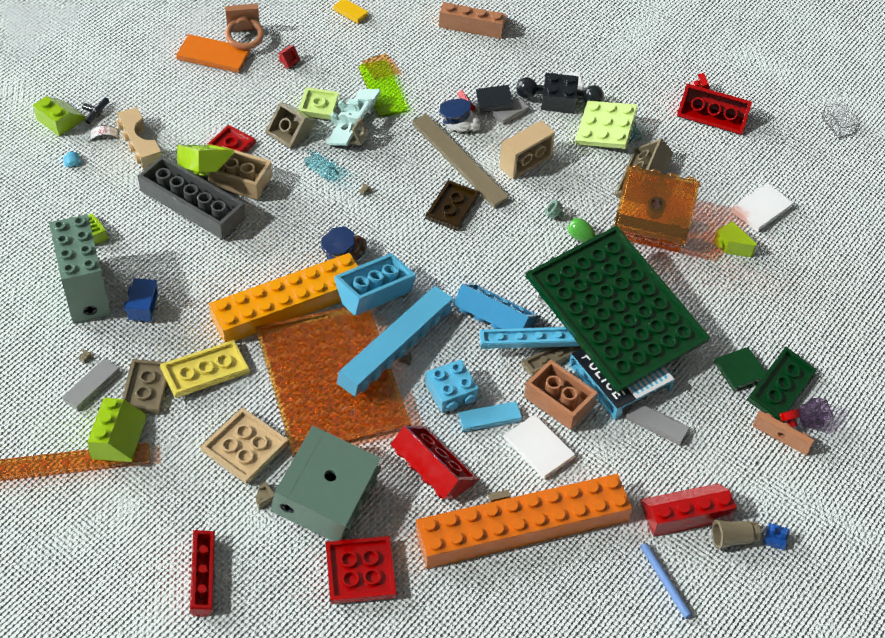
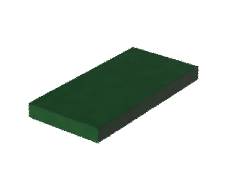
(782, 384)

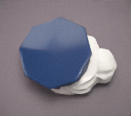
(459, 116)

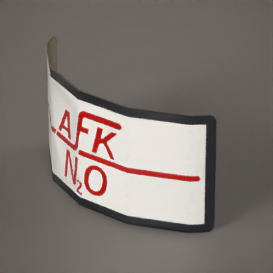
(104, 130)

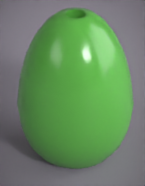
(580, 230)

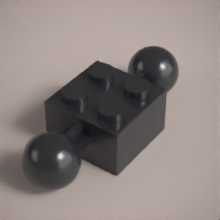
(559, 92)

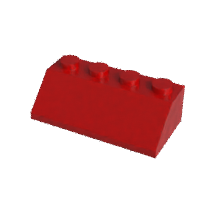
(714, 108)
(433, 461)
(688, 509)

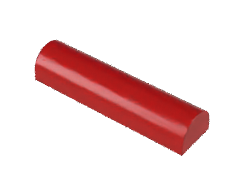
(202, 573)

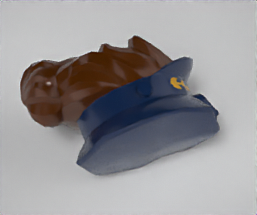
(342, 241)

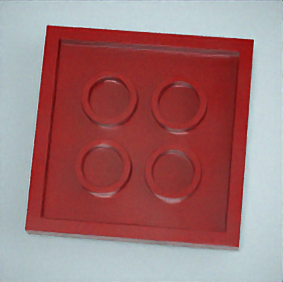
(360, 570)

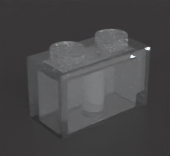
(841, 120)

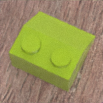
(57, 115)

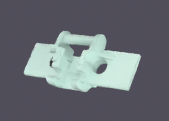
(349, 115)

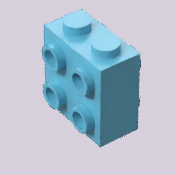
(451, 386)

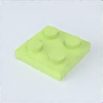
(318, 102)

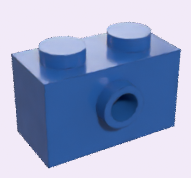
(141, 299)

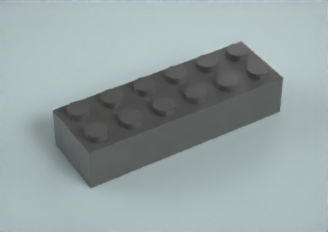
(192, 197)

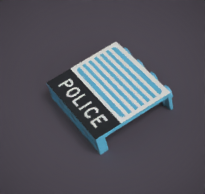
(606, 394)

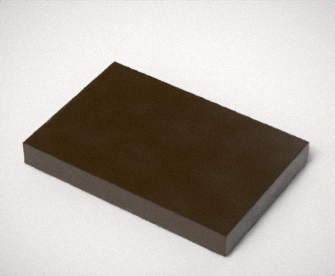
(452, 205)

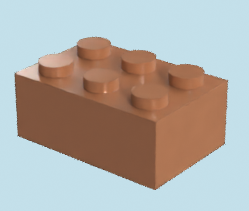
(560, 394)

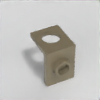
(359, 136)

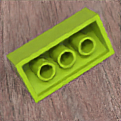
(202, 158)

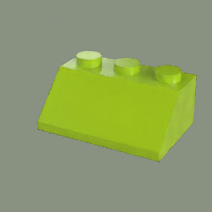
(116, 431)

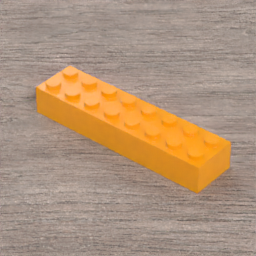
(279, 299)

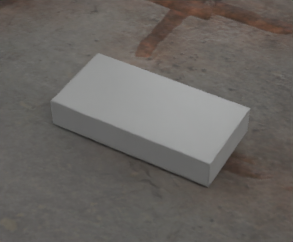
(507, 115)

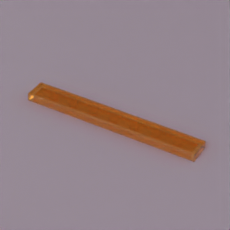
(65, 463)

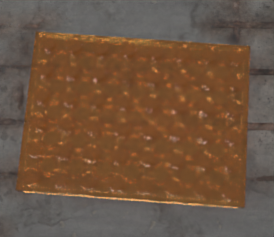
(304, 367)

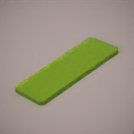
(379, 76)

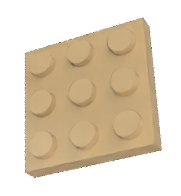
(244, 445)

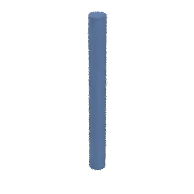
(666, 581)

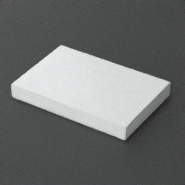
(762, 207)
(539, 446)

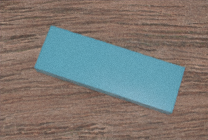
(489, 416)

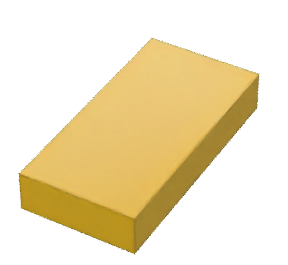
(350, 10)

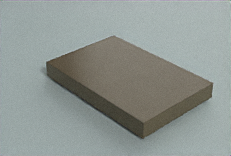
(145, 386)

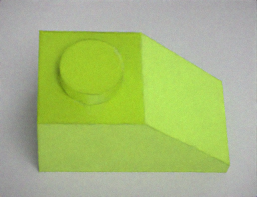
(734, 241)

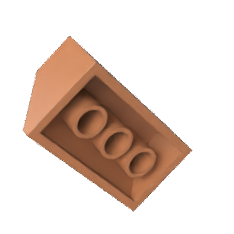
(472, 20)

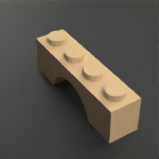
(132, 124)

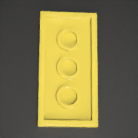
(204, 368)

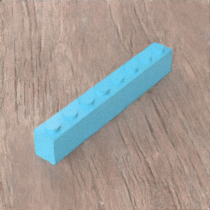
(394, 341)

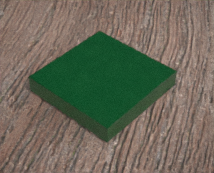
(740, 368)

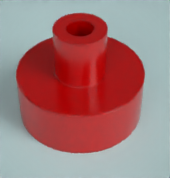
(790, 417)

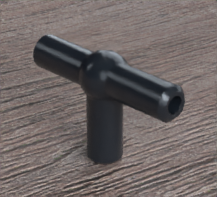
(95, 110)

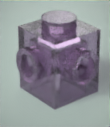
(815, 413)

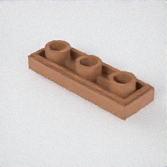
(783, 432)

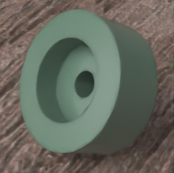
(554, 209)

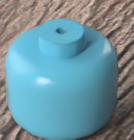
(72, 159)

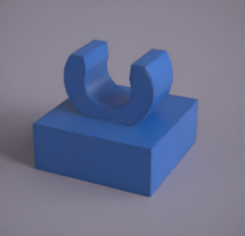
(776, 536)

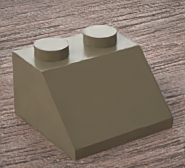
(289, 125)

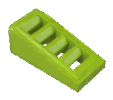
(100, 234)

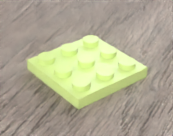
(606, 124)

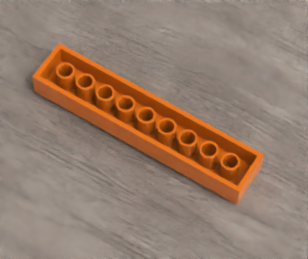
(522, 520)

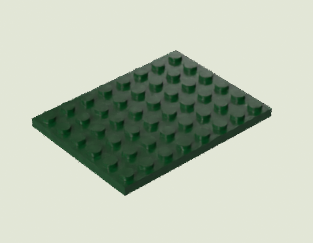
(617, 308)

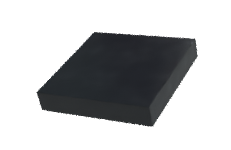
(494, 98)

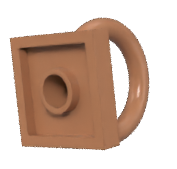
(243, 18)

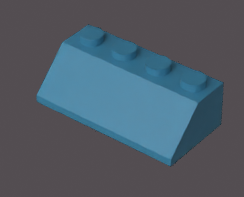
(493, 308)

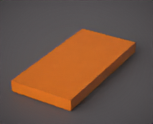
(212, 53)

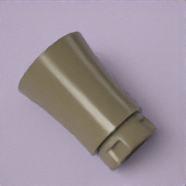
(734, 533)

